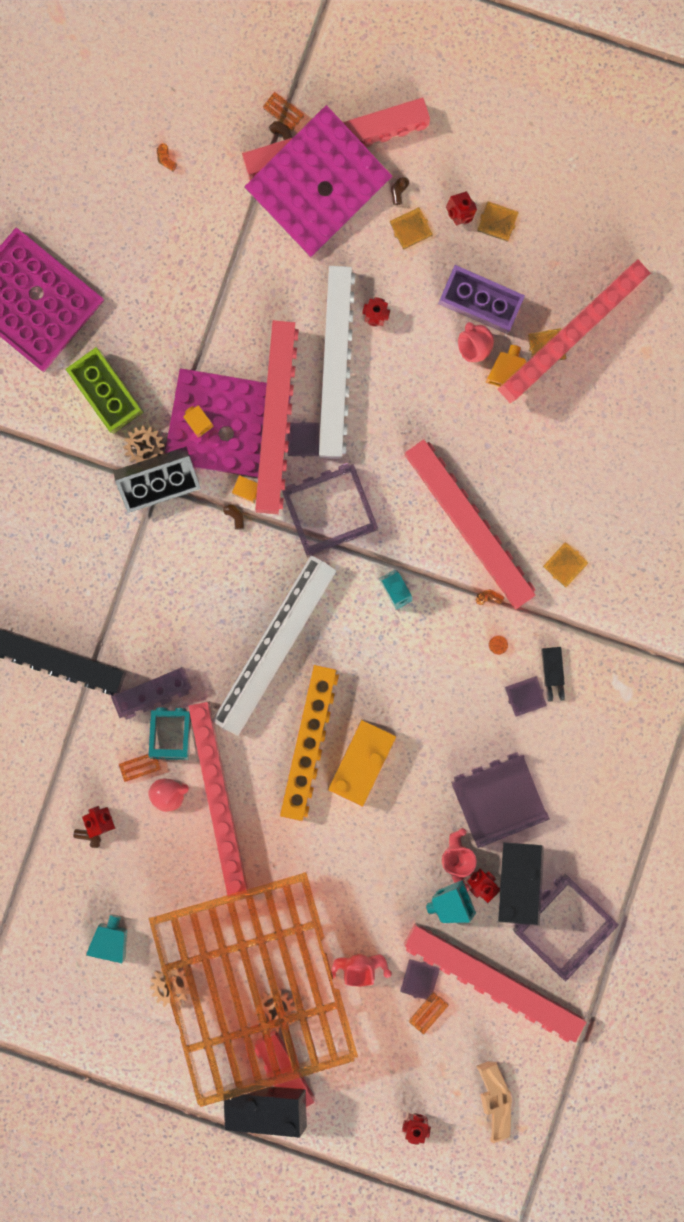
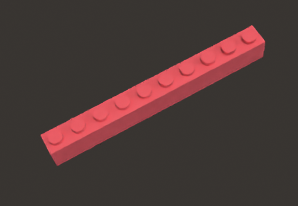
(368, 129)
(573, 331)
(275, 417)
(469, 524)
(218, 797)
(494, 982)

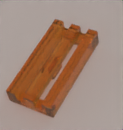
(296, 121)
(123, 771)
(423, 1007)

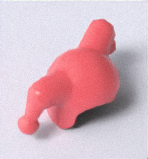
(458, 859)
(360, 969)

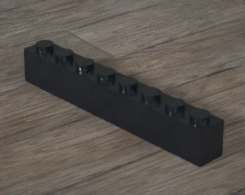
(61, 663)

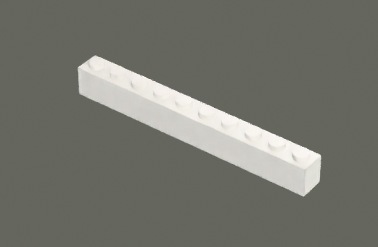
(335, 362)
(274, 645)

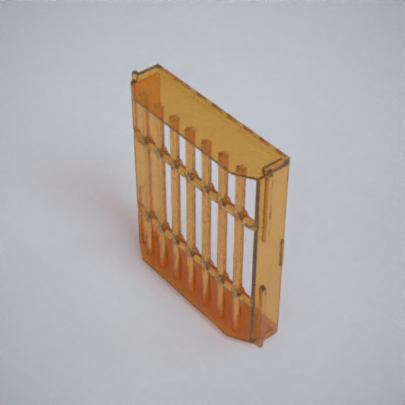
(277, 1075)

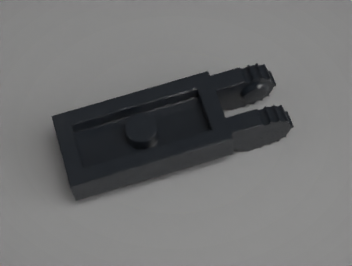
(553, 671)

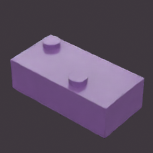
(481, 299)

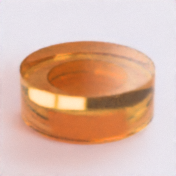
(498, 645)

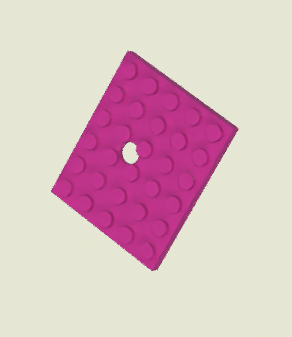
(291, 180)
(44, 325)
(226, 403)

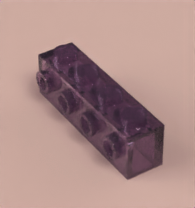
(152, 692)

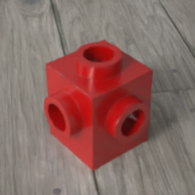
(461, 208)
(373, 318)
(98, 821)
(483, 885)
(414, 1122)

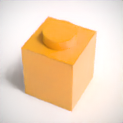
(197, 420)
(245, 489)

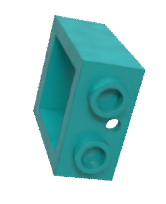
(170, 754)

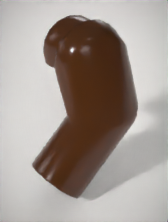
(281, 128)
(398, 188)
(236, 514)
(82, 834)

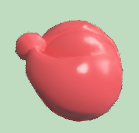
(475, 342)
(167, 794)

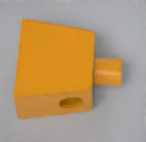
(505, 366)

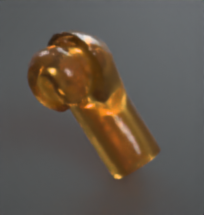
(163, 157)
(488, 595)

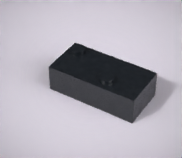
(156, 479)
(521, 884)
(268, 1112)

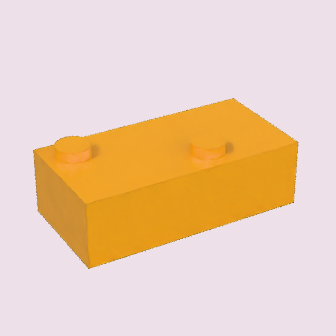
(362, 763)

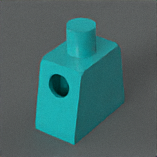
(396, 589)
(452, 904)
(109, 941)

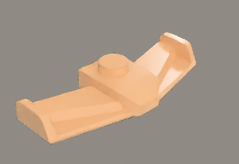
(496, 1100)

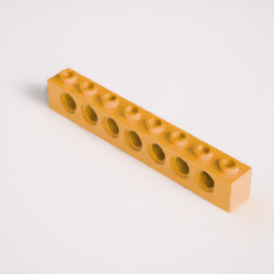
(289, 809)

